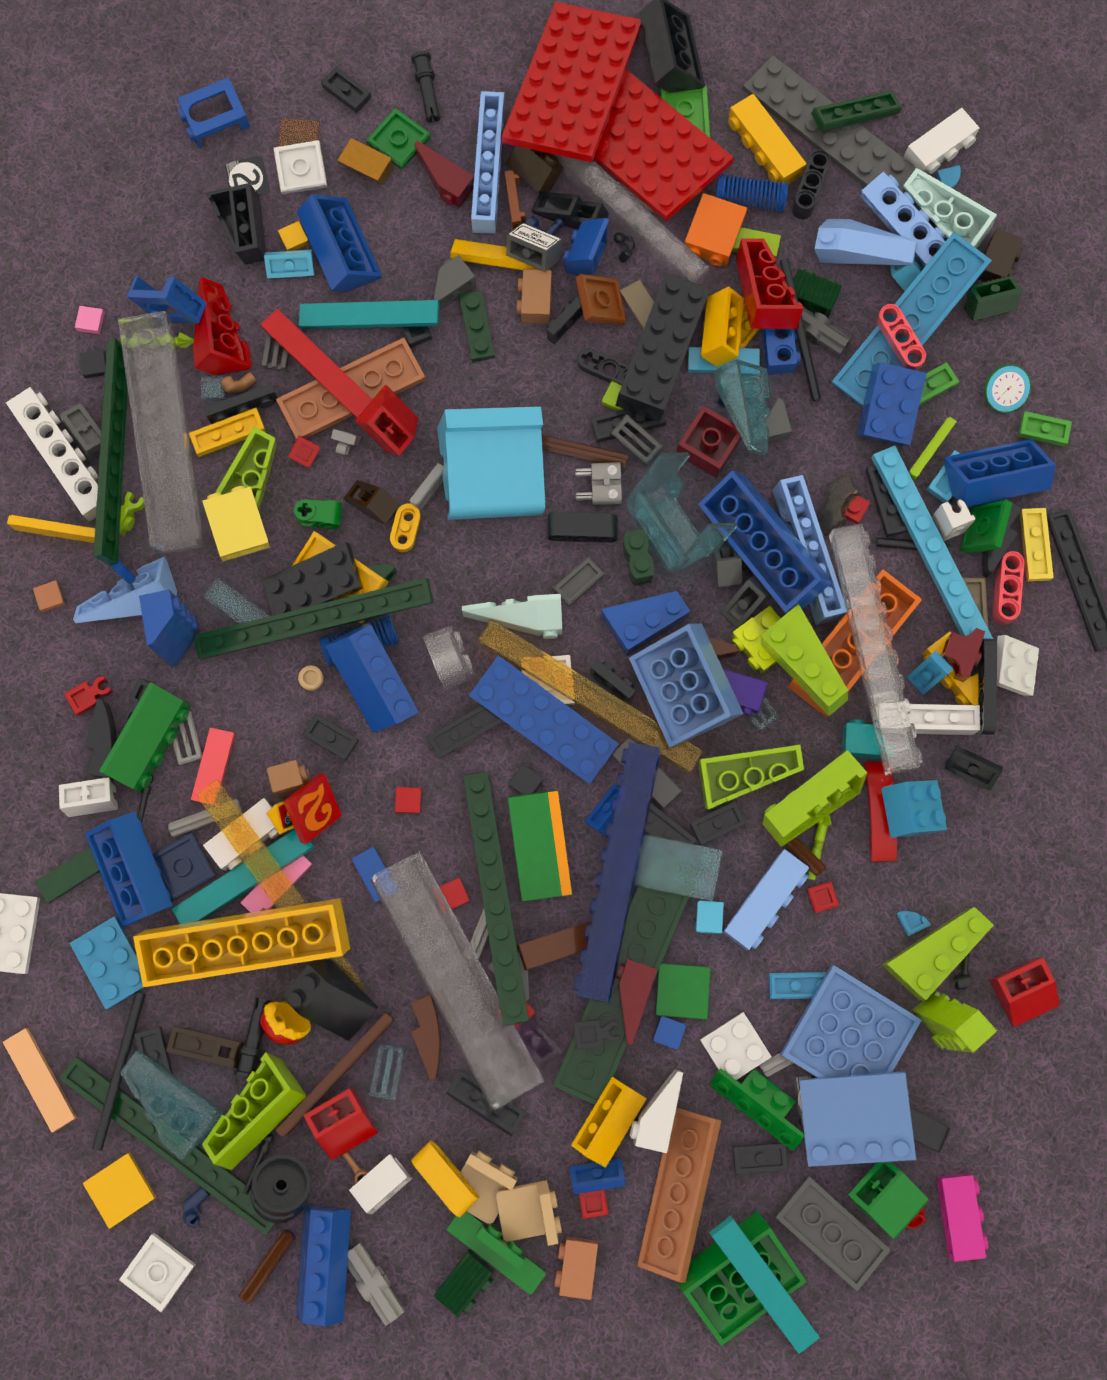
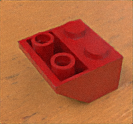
(389, 422)
(1026, 991)
(341, 1123)

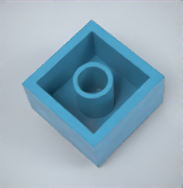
(914, 808)

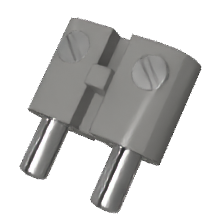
(605, 483)

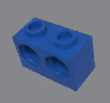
(775, 347)

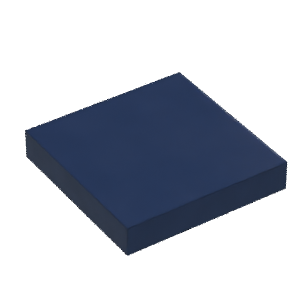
(183, 866)

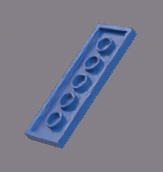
(543, 719)

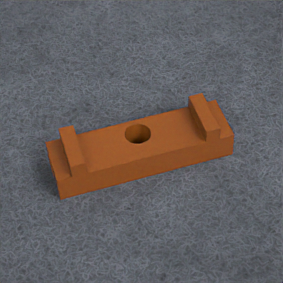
(512, 181)

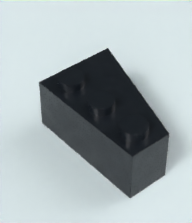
(241, 219)

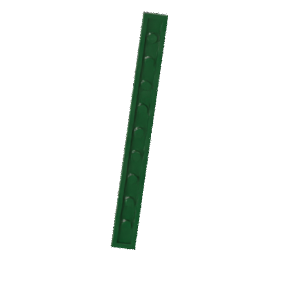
(111, 456)
(314, 618)
(495, 900)
(196, 1165)

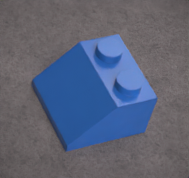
(586, 247)

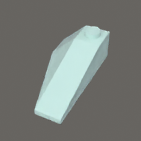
(949, 208)
(536, 616)

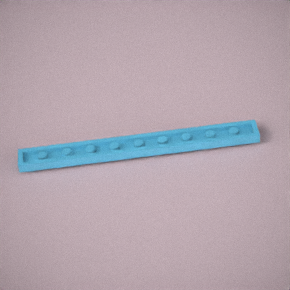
(929, 542)

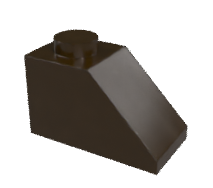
(372, 501)

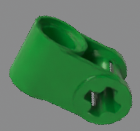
(321, 515)

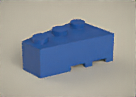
(644, 620)

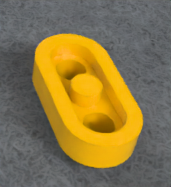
(405, 528)

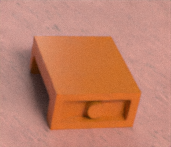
(715, 229)

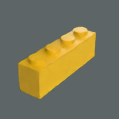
(766, 140)

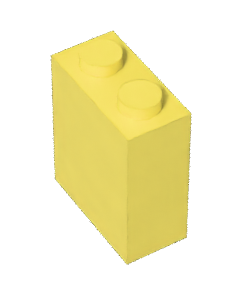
(235, 523)

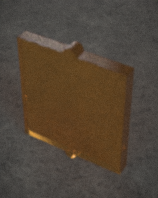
(297, 131)

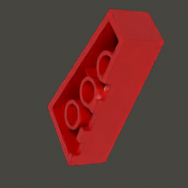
(765, 292)

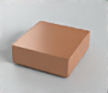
(49, 596)

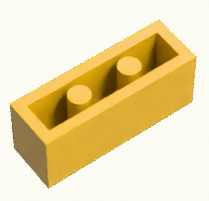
(722, 327)
(608, 1122)

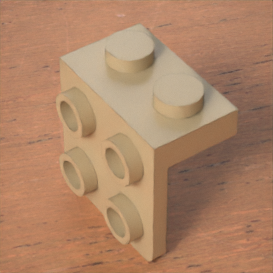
(486, 1180)
(528, 1212)

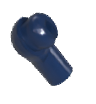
(191, 1207)

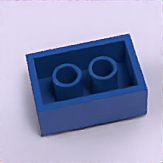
(891, 404)

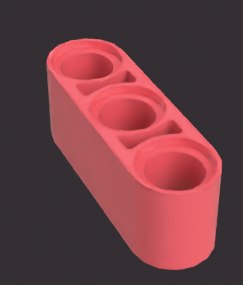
(901, 326)
(1013, 578)

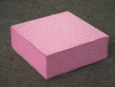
(89, 320)

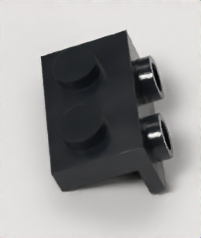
(603, 676)

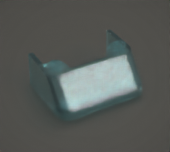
(667, 526)

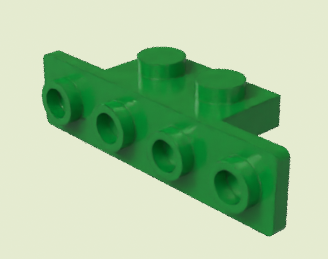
(762, 1103)
(496, 1251)

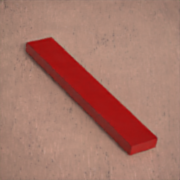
(316, 363)

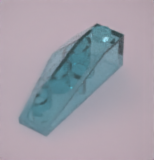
(745, 395)
(175, 1108)

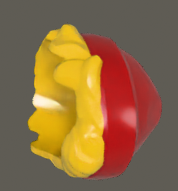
(283, 1023)

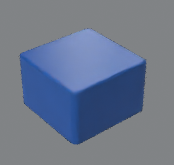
(669, 1032)

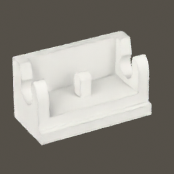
(951, 523)
(87, 797)
(380, 1184)

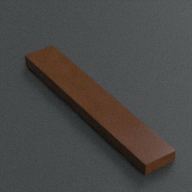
(335, 1075)

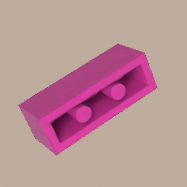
(962, 1217)

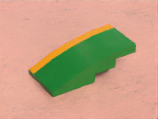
(539, 845)

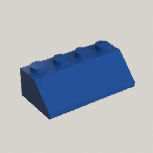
(338, 242)
(999, 472)
(167, 625)
(371, 678)
(128, 868)
(323, 1265)

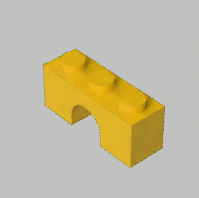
(966, 691)

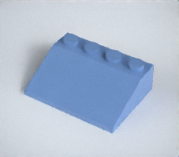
(685, 684)
(857, 1119)

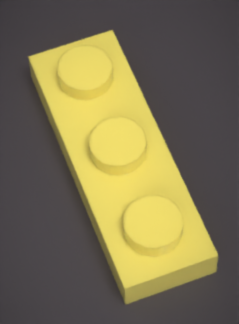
(1036, 544)

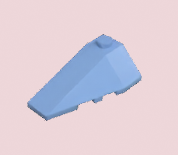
(857, 243)
(124, 598)

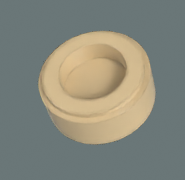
(311, 678)

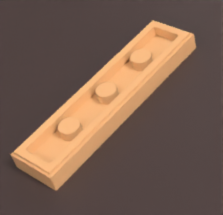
(39, 1080)

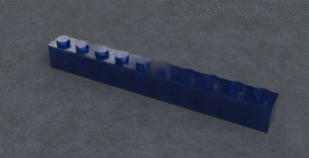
(619, 872)

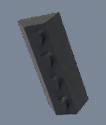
(671, 47)

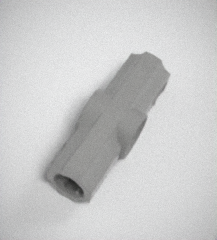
(373, 1285)

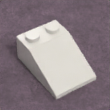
(656, 1119)

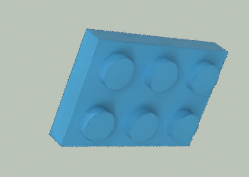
(109, 962)

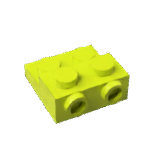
(748, 639)

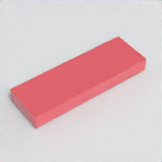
(214, 759)

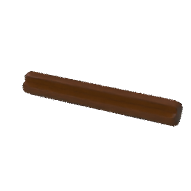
(583, 451)

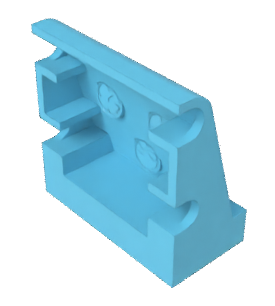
(492, 462)

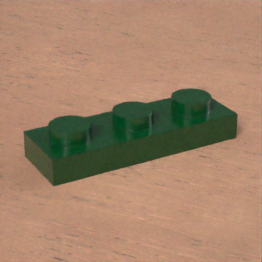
(477, 326)

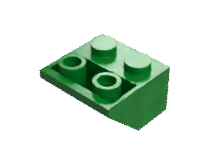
(888, 1198)

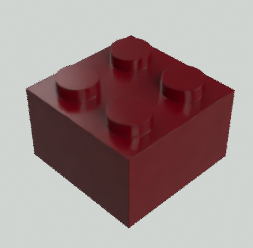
(710, 441)

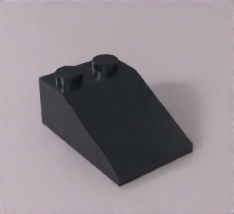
(330, 999)

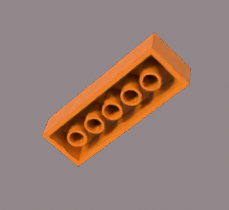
(840, 644)

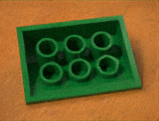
(720, 1291)

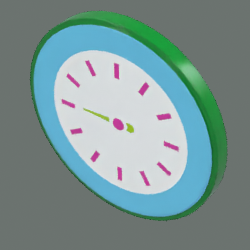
(1007, 388)

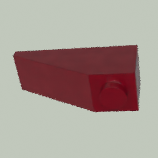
(449, 179)
(634, 991)

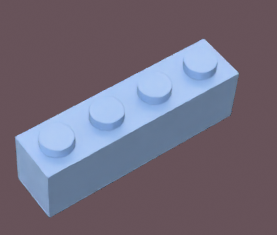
(765, 900)

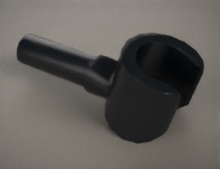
(963, 981)

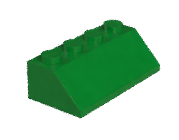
(145, 738)

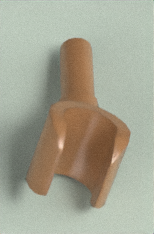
(355, 1168)

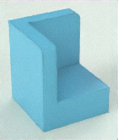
(906, 274)
(709, 917)

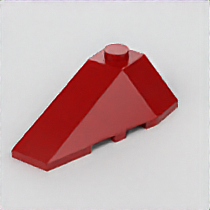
(216, 340)

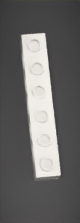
(24, 408)

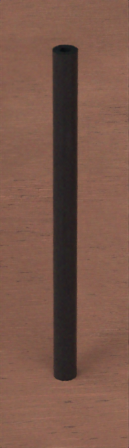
(802, 338)
(116, 1079)

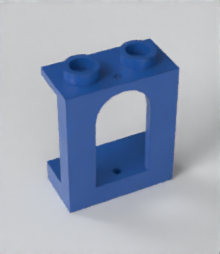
(199, 130)
(174, 294)

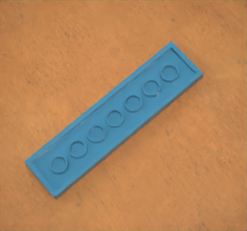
(924, 307)

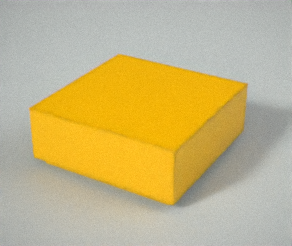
(293, 236)

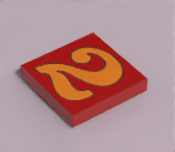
(312, 808)

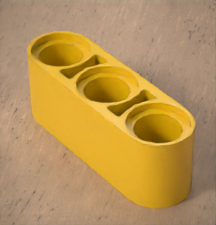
(445, 1179)

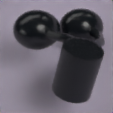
(626, 253)

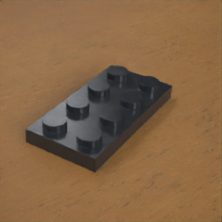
(314, 581)

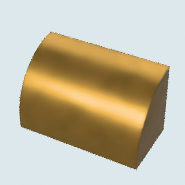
(366, 161)

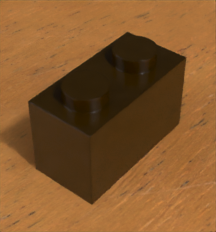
(535, 167)
(1003, 251)

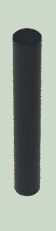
(899, 543)

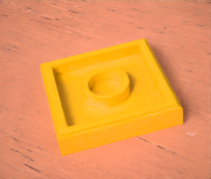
(119, 1190)

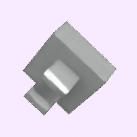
(345, 440)

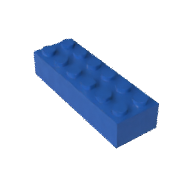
(765, 542)

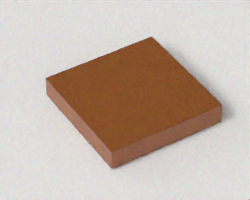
(600, 300)

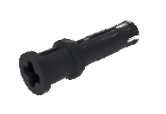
(425, 76)
(251, 1050)

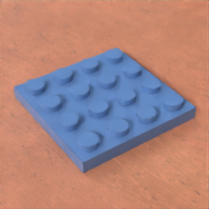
(849, 1030)

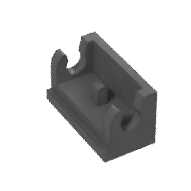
(82, 430)

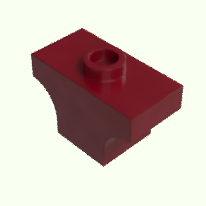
(963, 652)

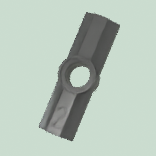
(821, 332)

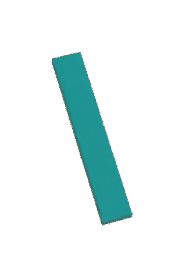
(369, 314)
(237, 882)
(764, 1284)

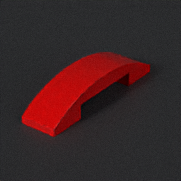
(881, 844)

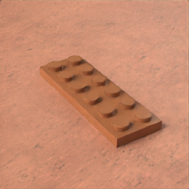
(315, 409)
(679, 1195)

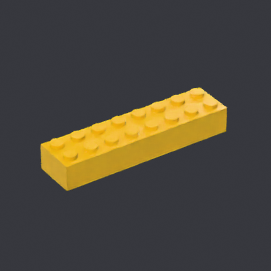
(242, 942)

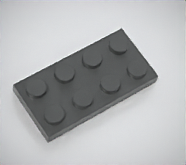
(832, 1233)

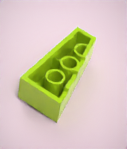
(251, 465)
(803, 657)
(738, 774)
(815, 799)
(937, 954)
(954, 1024)
(254, 1113)

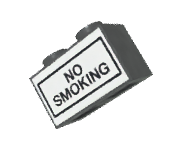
(533, 247)

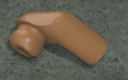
(238, 386)

